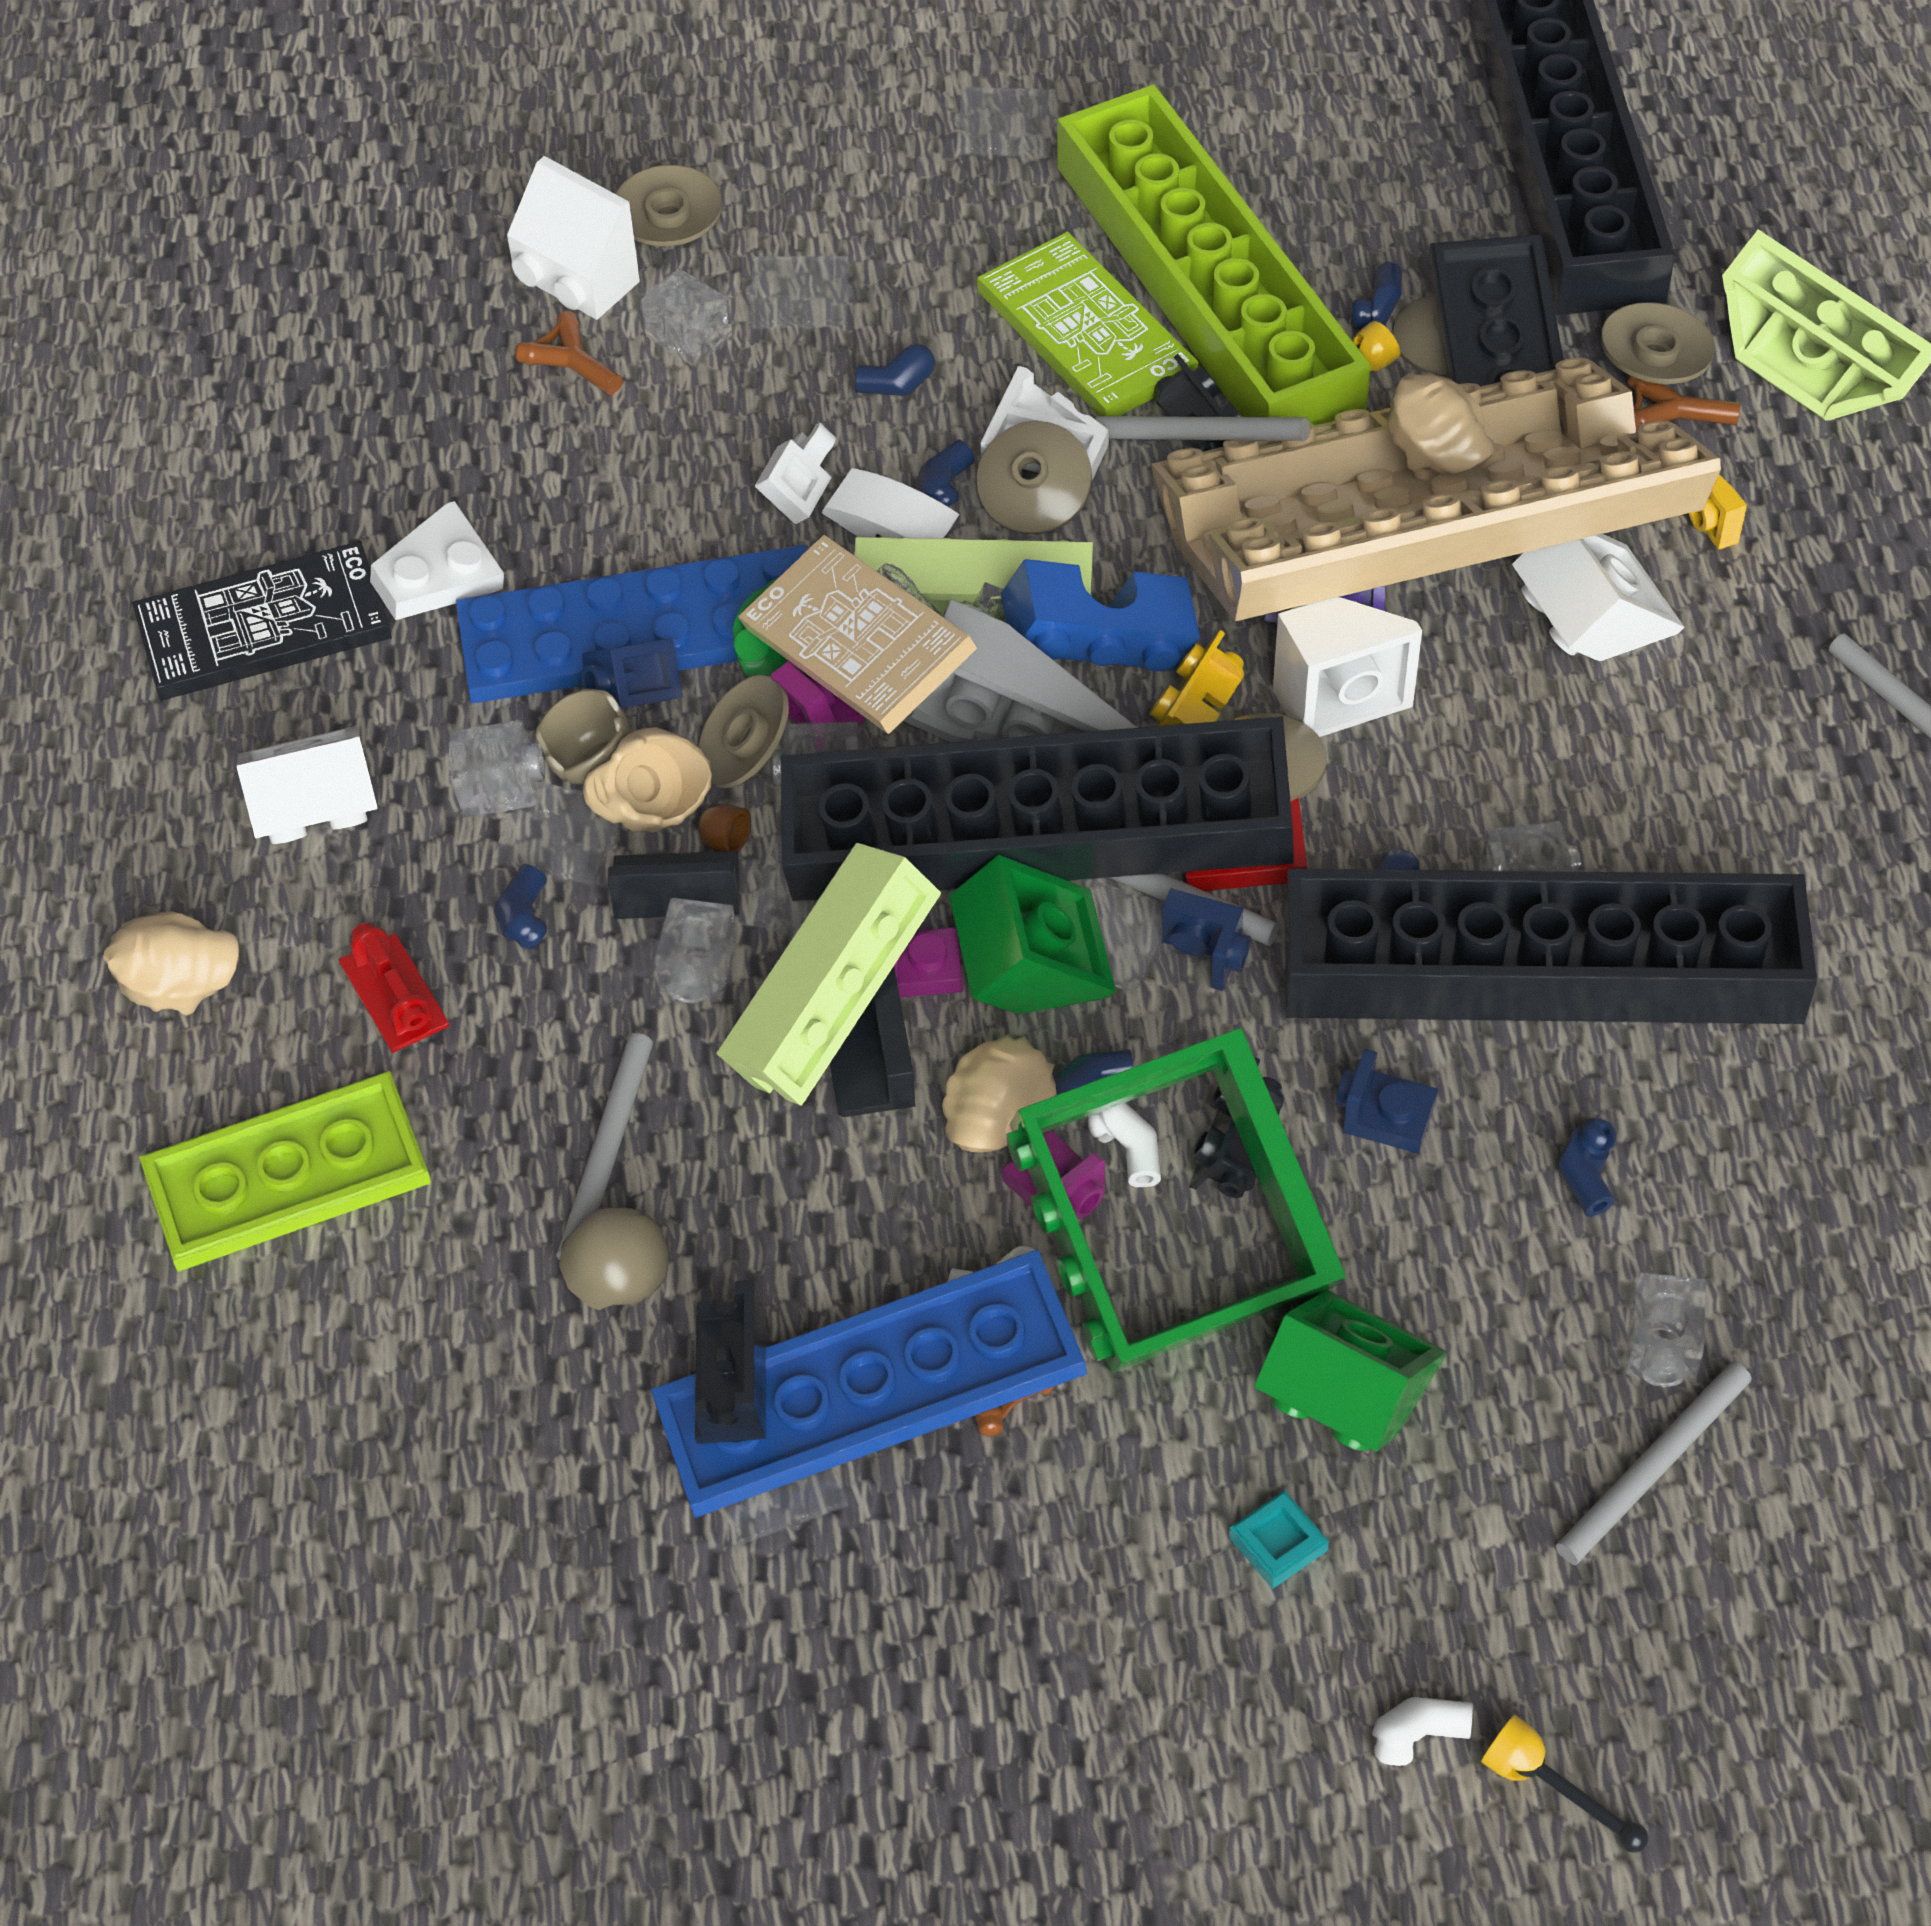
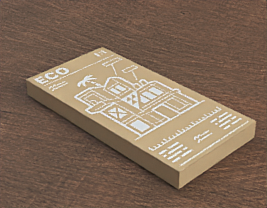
(857, 633)

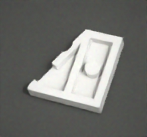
(1028, 403)
(435, 566)

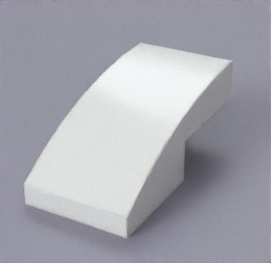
(881, 506)

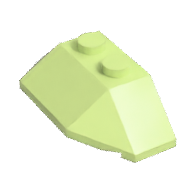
(1816, 334)

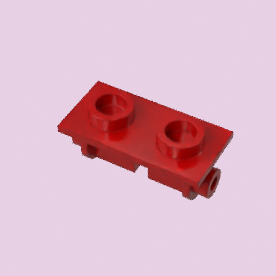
(391, 988)

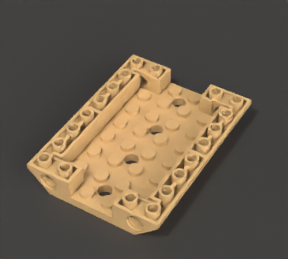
(1347, 514)

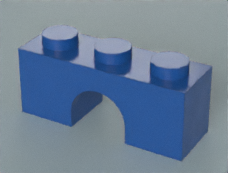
(1144, 626)

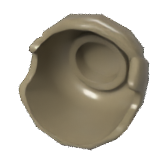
(581, 733)
(614, 1258)

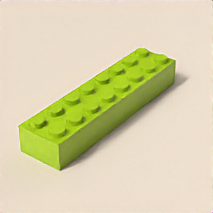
(1209, 261)

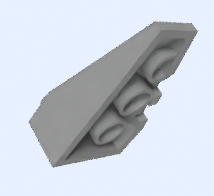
(1008, 689)

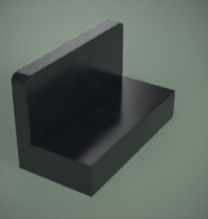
(646, 882)
(874, 1062)

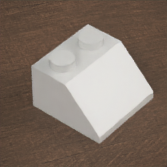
(573, 240)
(1596, 597)
(1344, 663)
(306, 785)

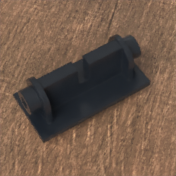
(1192, 395)
(1221, 1150)

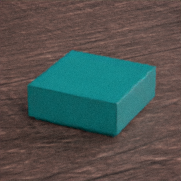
(1278, 1539)

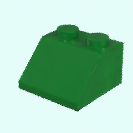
(1029, 939)
(1347, 1370)

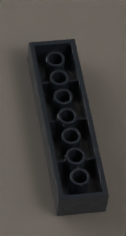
(1575, 153)
(1048, 801)
(1548, 946)

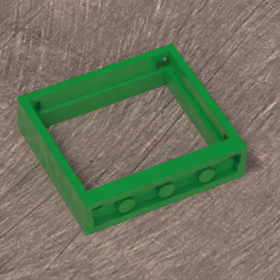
(1268, 1152)

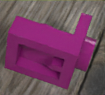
(810, 700)
(930, 964)
(1081, 1178)

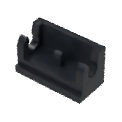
(730, 1366)

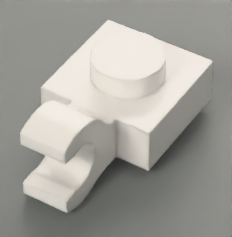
(794, 473)

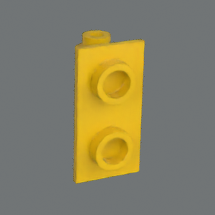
(1205, 675)

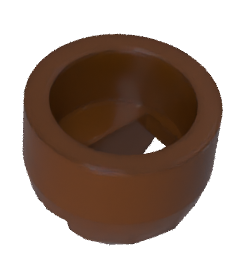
(725, 827)

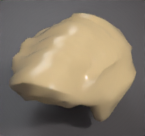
(1438, 425)
(649, 781)
(171, 961)
(991, 1088)

